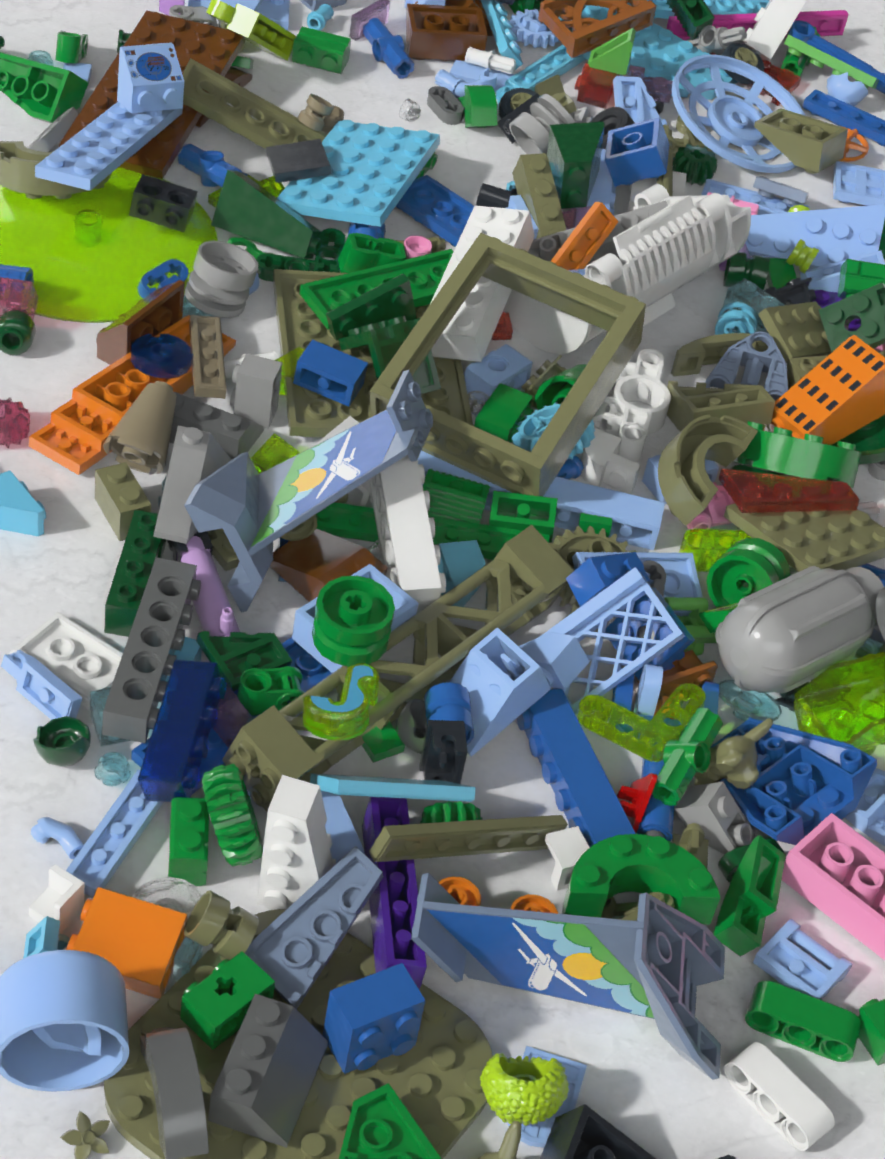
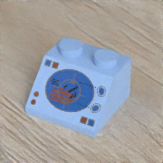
(150, 78)

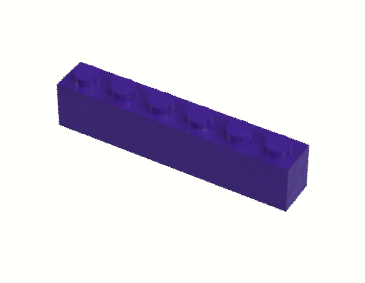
(395, 898)

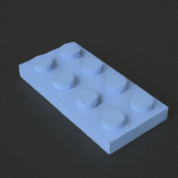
(858, 184)

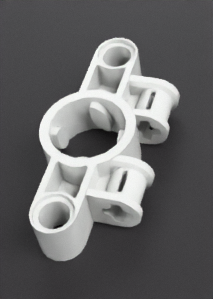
(632, 424)

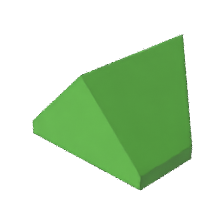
(614, 54)

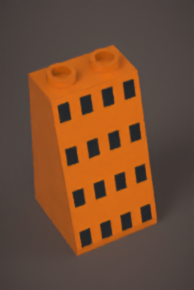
(835, 395)

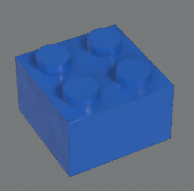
(637, 152)
(373, 1018)

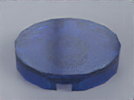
(161, 356)

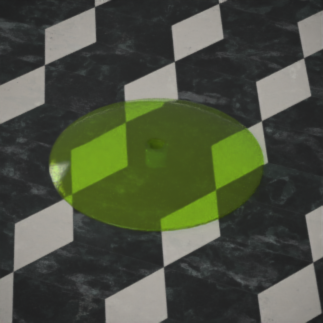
(90, 250)

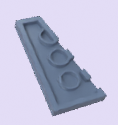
(310, 930)

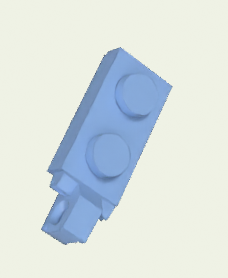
(41, 686)

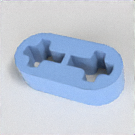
(648, 690)

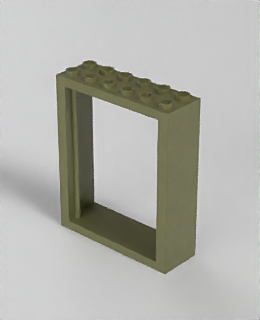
(544, 281)

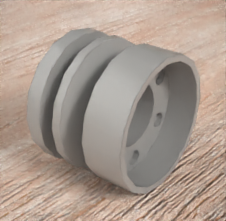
(533, 130)
(221, 279)

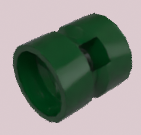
(741, 267)

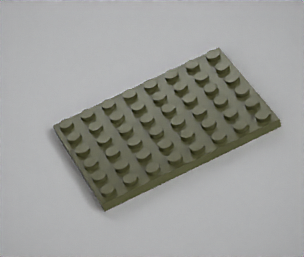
(317, 415)

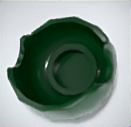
(63, 741)

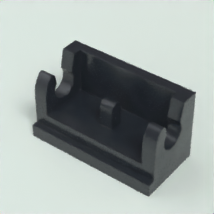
(444, 751)

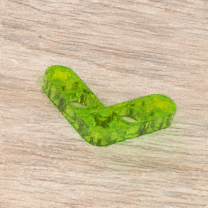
(653, 730)

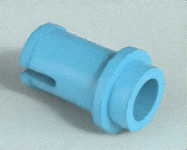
(318, 18)

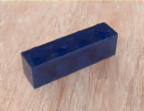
(182, 731)

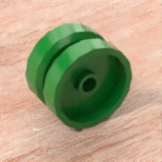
(745, 570)
(353, 620)

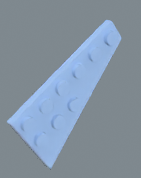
(834, 232)

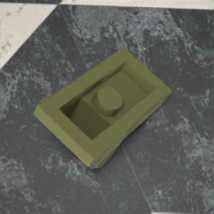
(554, 88)

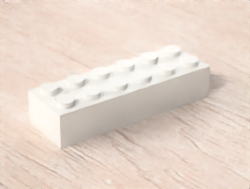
(478, 316)
(407, 531)

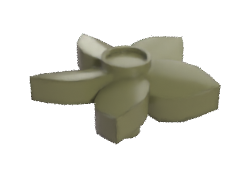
(87, 1136)

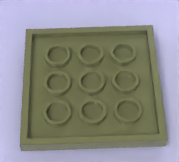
(816, 537)

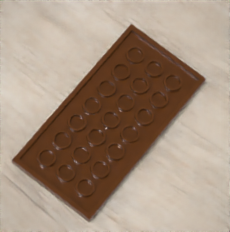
(204, 43)

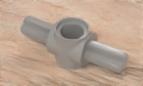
(718, 39)

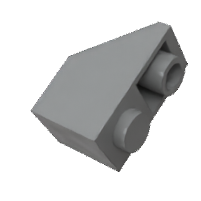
(717, 815)

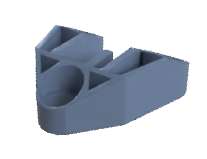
(755, 363)

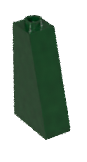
(261, 217)

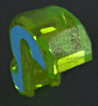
(349, 716)

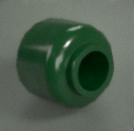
(16, 332)

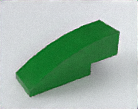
(751, 897)

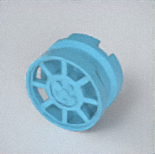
(736, 320)

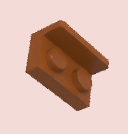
(686, 670)

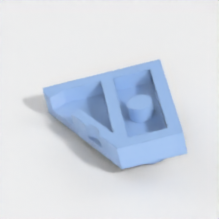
(632, 96)

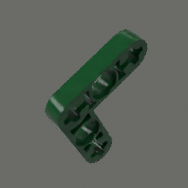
(269, 262)

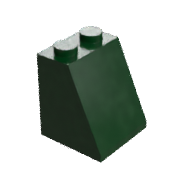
(575, 160)

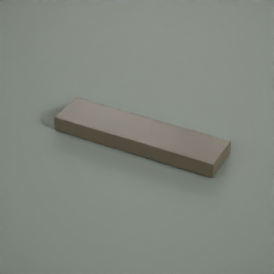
(208, 357)

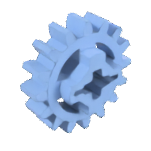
(531, 30)

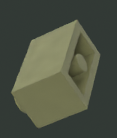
(119, 496)

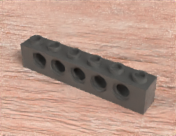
(150, 650)

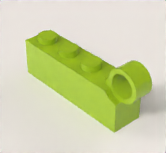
(254, 27)

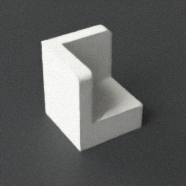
(566, 849)
(61, 900)

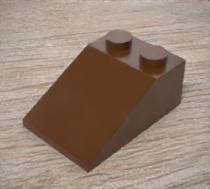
(319, 559)

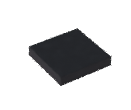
(298, 160)

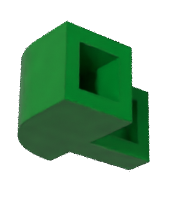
(479, 106)

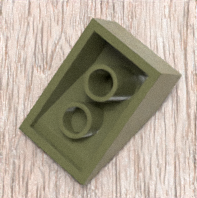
(804, 139)

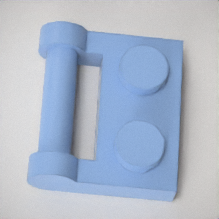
(796, 968)

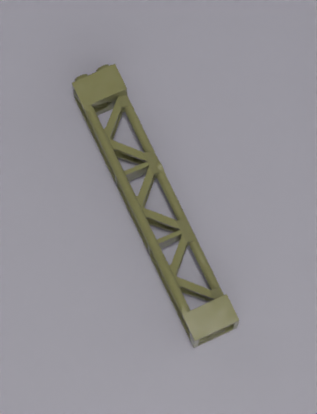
(525, 579)

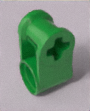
(71, 47)
(268, 687)

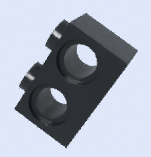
(163, 203)

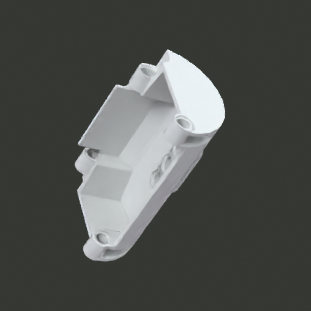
(652, 263)

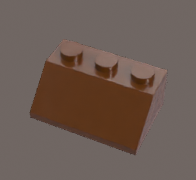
(443, 31)
(148, 316)

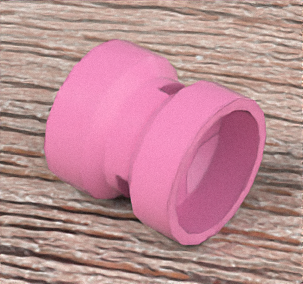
(417, 246)

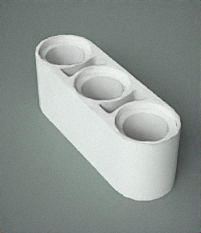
(779, 1096)

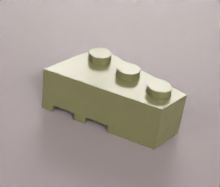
(735, 400)

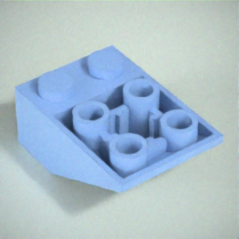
(500, 685)

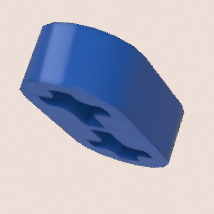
(159, 275)

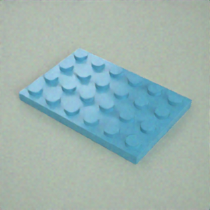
(367, 176)

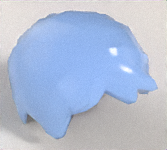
(846, 91)

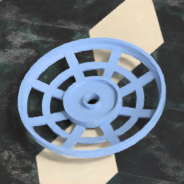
(729, 115)

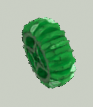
(232, 815)

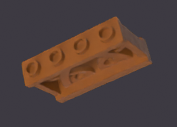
(591, 32)

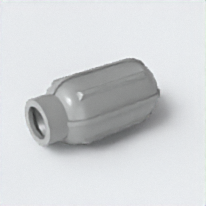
(798, 628)

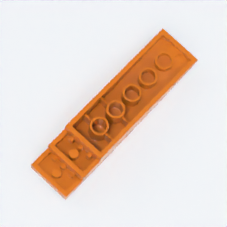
(98, 404)

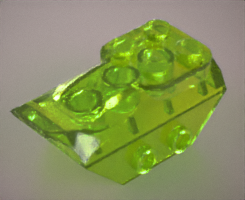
(846, 703)

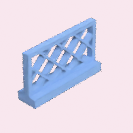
(598, 612)

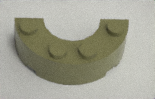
(18, 173)
(682, 462)

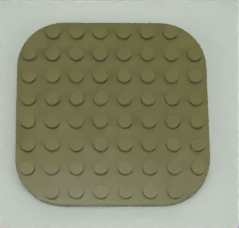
(433, 1079)

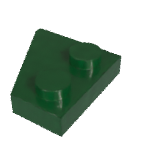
(243, 652)

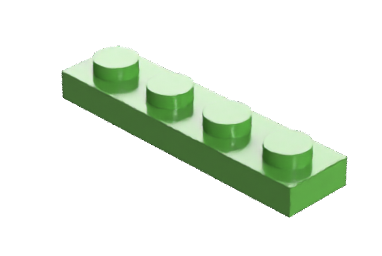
(821, 59)

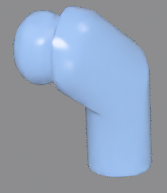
(59, 831)

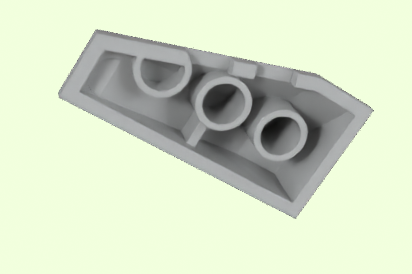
(192, 459)

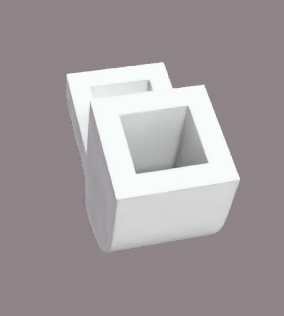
(605, 465)

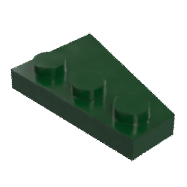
(377, 305)

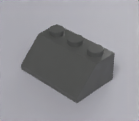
(232, 432)
(268, 1072)

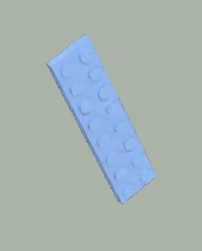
(103, 146)

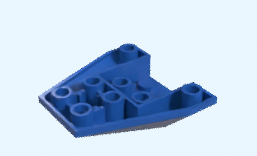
(800, 781)

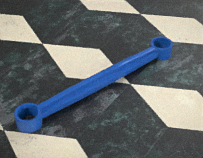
(806, 33)

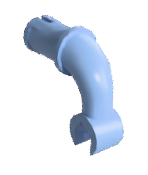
(456, 85)

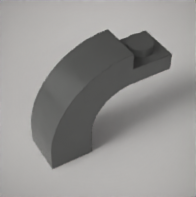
(176, 1092)

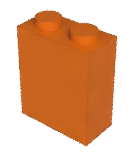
(133, 937)

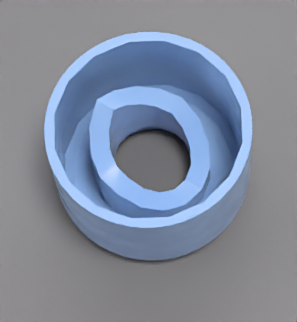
(62, 1021)

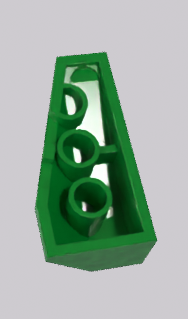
(40, 88)

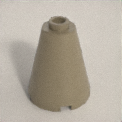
(145, 429)

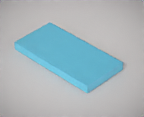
(393, 787)

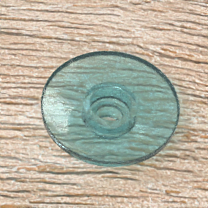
(749, 703)

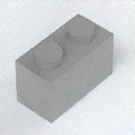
(256, 389)

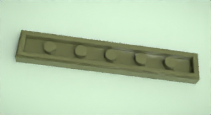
(464, 837)

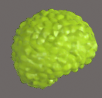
(524, 1088)

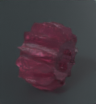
(13, 422)

